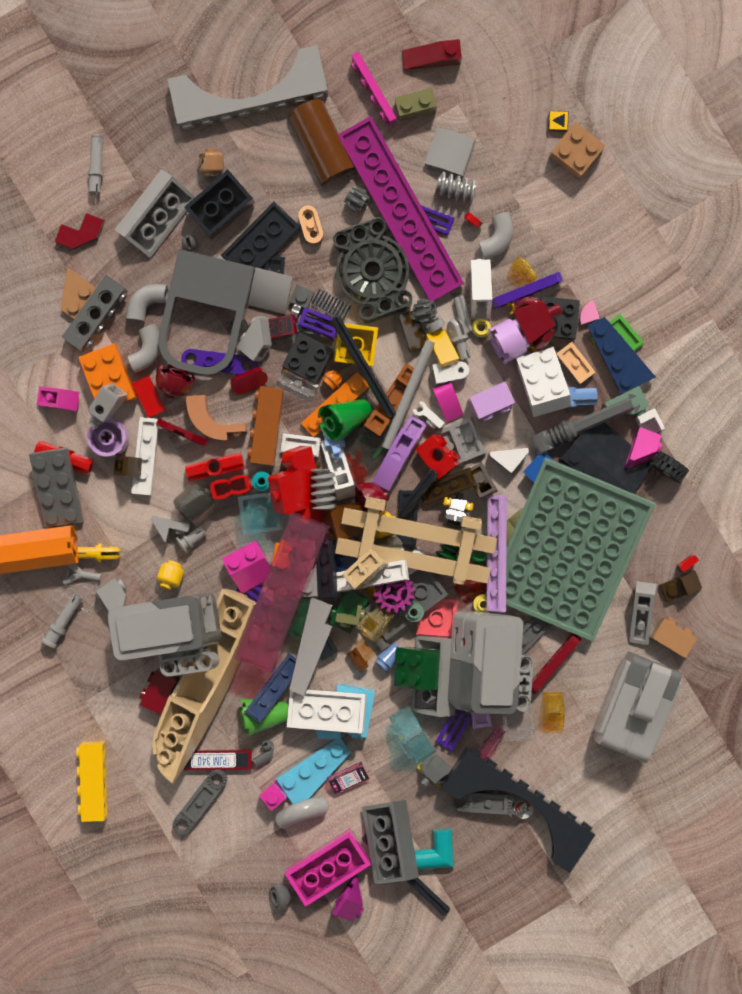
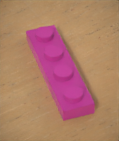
(369, 82)

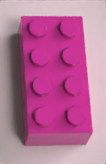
(327, 867)

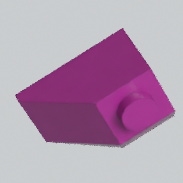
(350, 901)

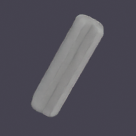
(463, 313)

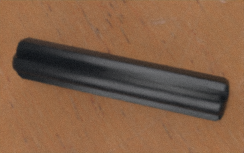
(418, 492)

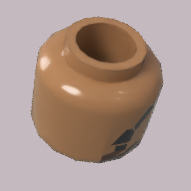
(211, 162)

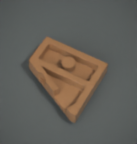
(75, 293)

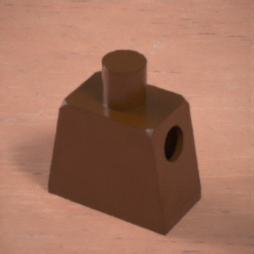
(333, 518)

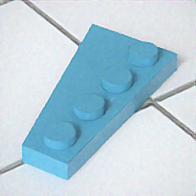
(309, 774)

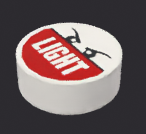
(519, 806)

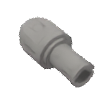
(458, 336)

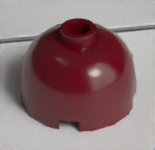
(173, 381)
(369, 490)

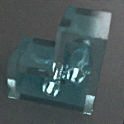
(411, 735)

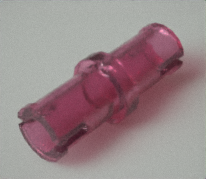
(491, 742)

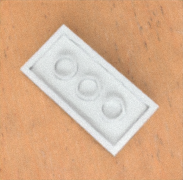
(327, 711)

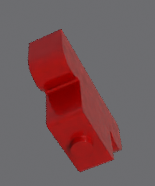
(292, 488)

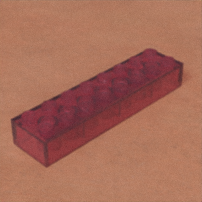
(282, 592)

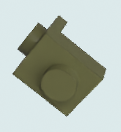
(346, 619)

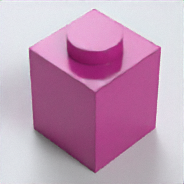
(273, 795)

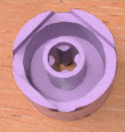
(508, 340)
(116, 445)

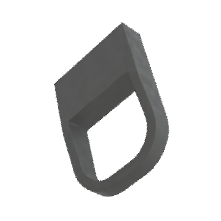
(210, 283)

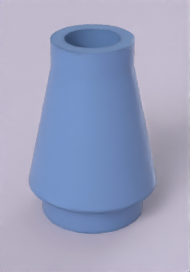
(387, 658)

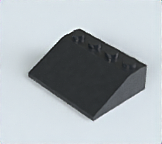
(603, 455)

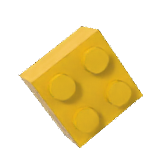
(365, 339)

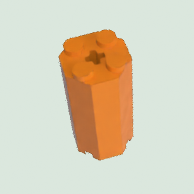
(38, 549)

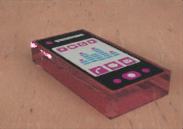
(348, 778)

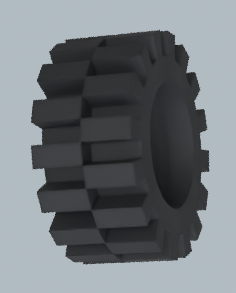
(670, 467)

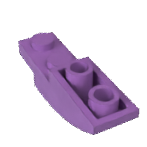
(399, 453)

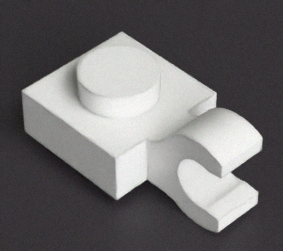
(432, 419)

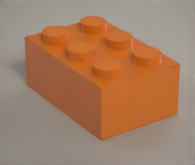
(107, 367)

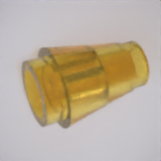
(523, 269)

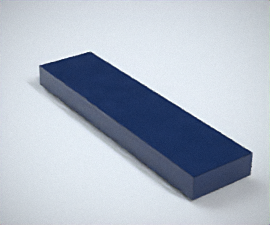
(272, 690)

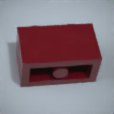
(158, 691)

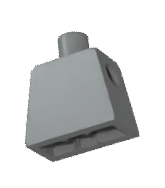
(110, 398)

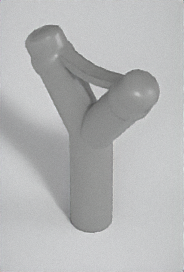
(79, 573)

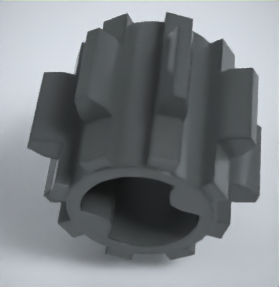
(356, 199)
(424, 310)

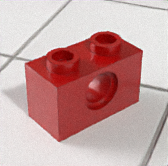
(428, 450)

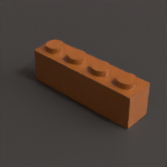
(267, 425)

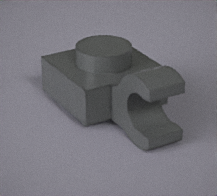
(300, 298)

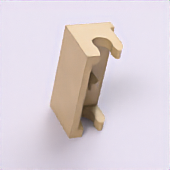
(365, 569)

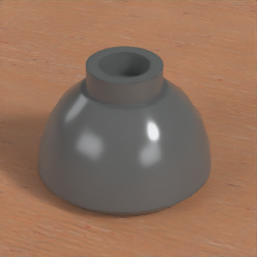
(280, 896)

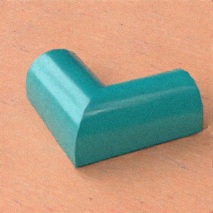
(441, 855)

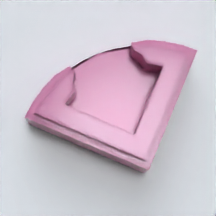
(589, 313)

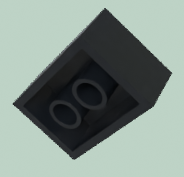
(219, 204)

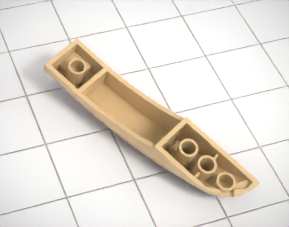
(201, 693)

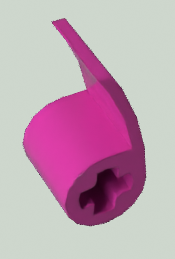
(448, 401)

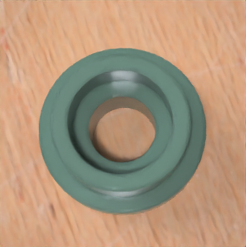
(419, 608)

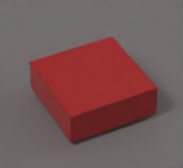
(687, 563)

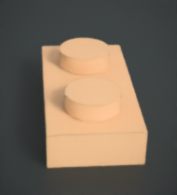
(575, 363)

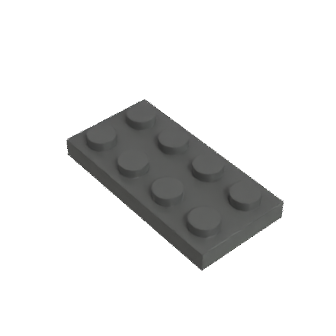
(56, 487)
(428, 593)

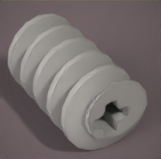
(456, 187)
(323, 488)

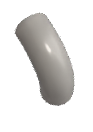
(500, 239)
(143, 298)
(150, 349)
(301, 811)

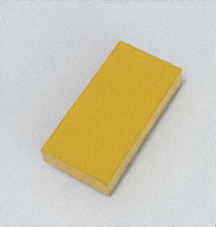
(443, 348)

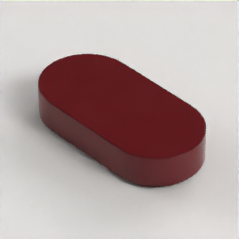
(248, 381)

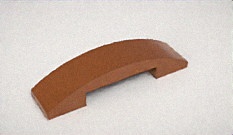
(378, 420)

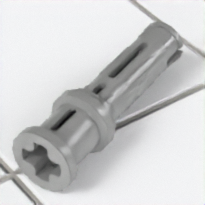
(57, 628)

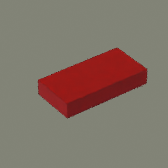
(149, 396)

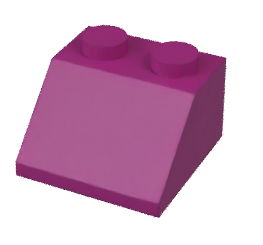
(248, 566)

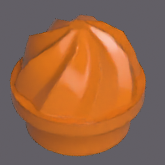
(332, 379)

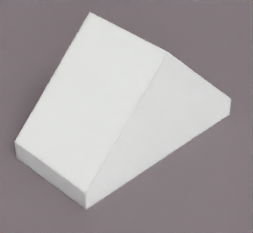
(509, 458)

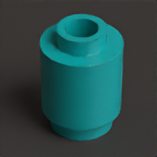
(256, 477)

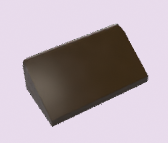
(412, 331)

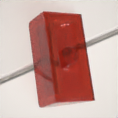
(470, 590)

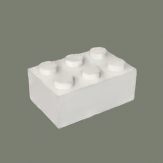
(543, 382)

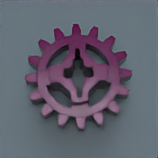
(388, 596)

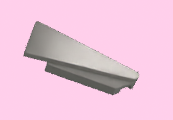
(312, 644)

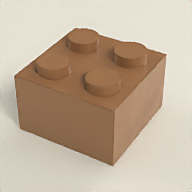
(577, 150)

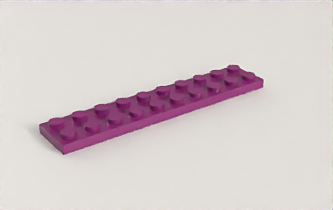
(400, 209)

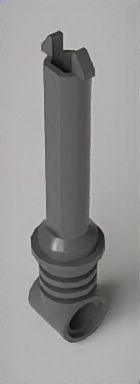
(569, 430)

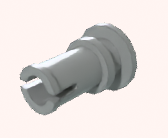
(190, 539)

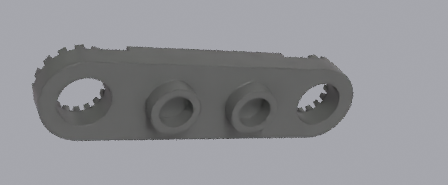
(199, 801)
(490, 804)

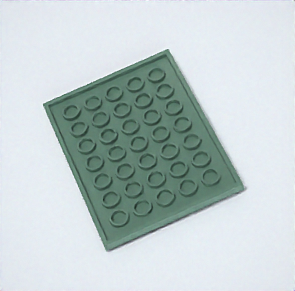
(572, 548)

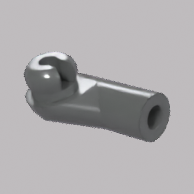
(266, 754)

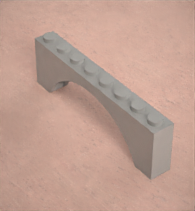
(301, 83)

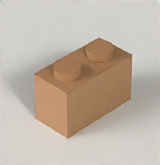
(674, 637)

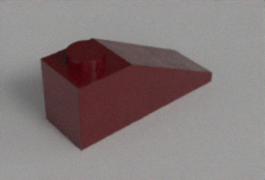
(433, 55)

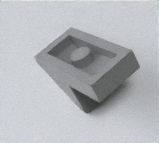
(164, 527)

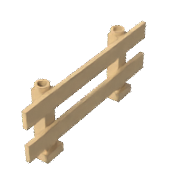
(465, 540)

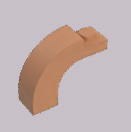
(198, 412)

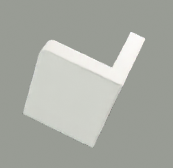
(650, 421)

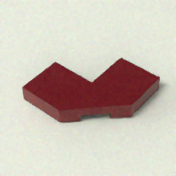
(89, 231)
(181, 432)

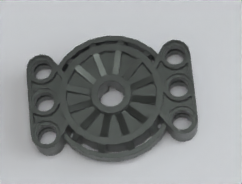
(376, 288)

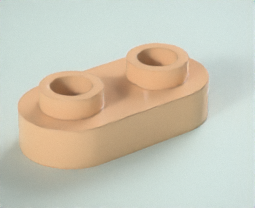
(310, 225)

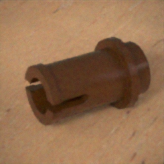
(358, 661)

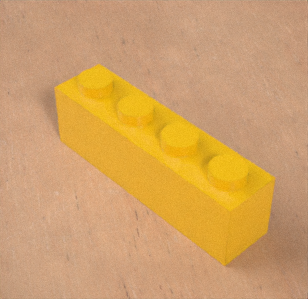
(92, 781)

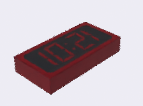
(282, 326)

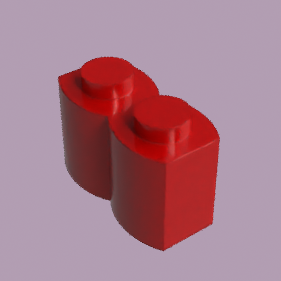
(226, 488)

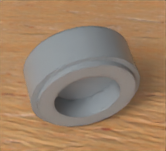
(436, 324)

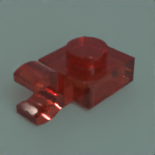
(358, 471)

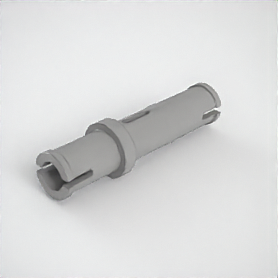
(95, 164)

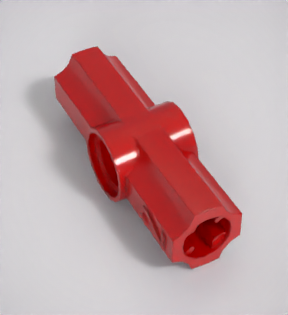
(79, 463)
(202, 469)

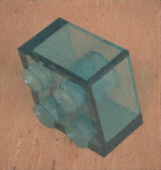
(258, 514)

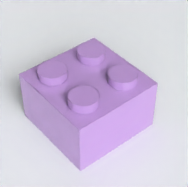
(491, 401)

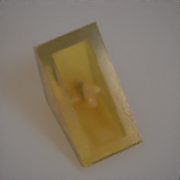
(553, 711)

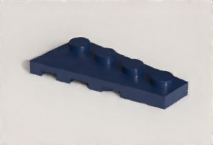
(621, 360)

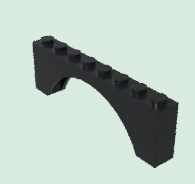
(475, 774)

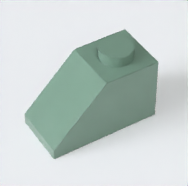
(638, 400)

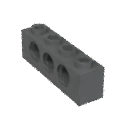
(84, 317)

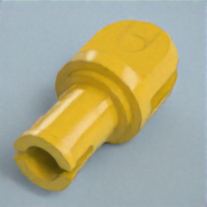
(97, 552)

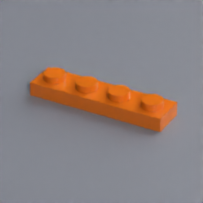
(347, 392)

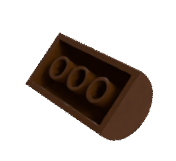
(321, 141)

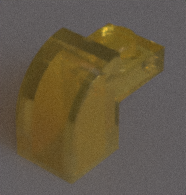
(374, 623)

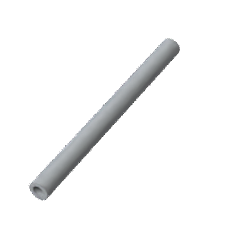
(408, 394)

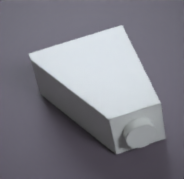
(481, 289)

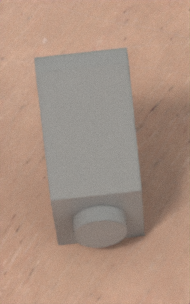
(112, 593)

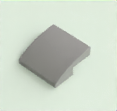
(450, 151)
(270, 290)
(463, 439)

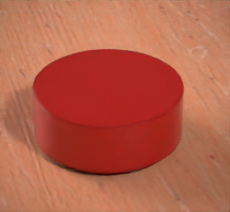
(473, 220)

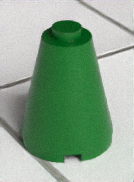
(343, 417)

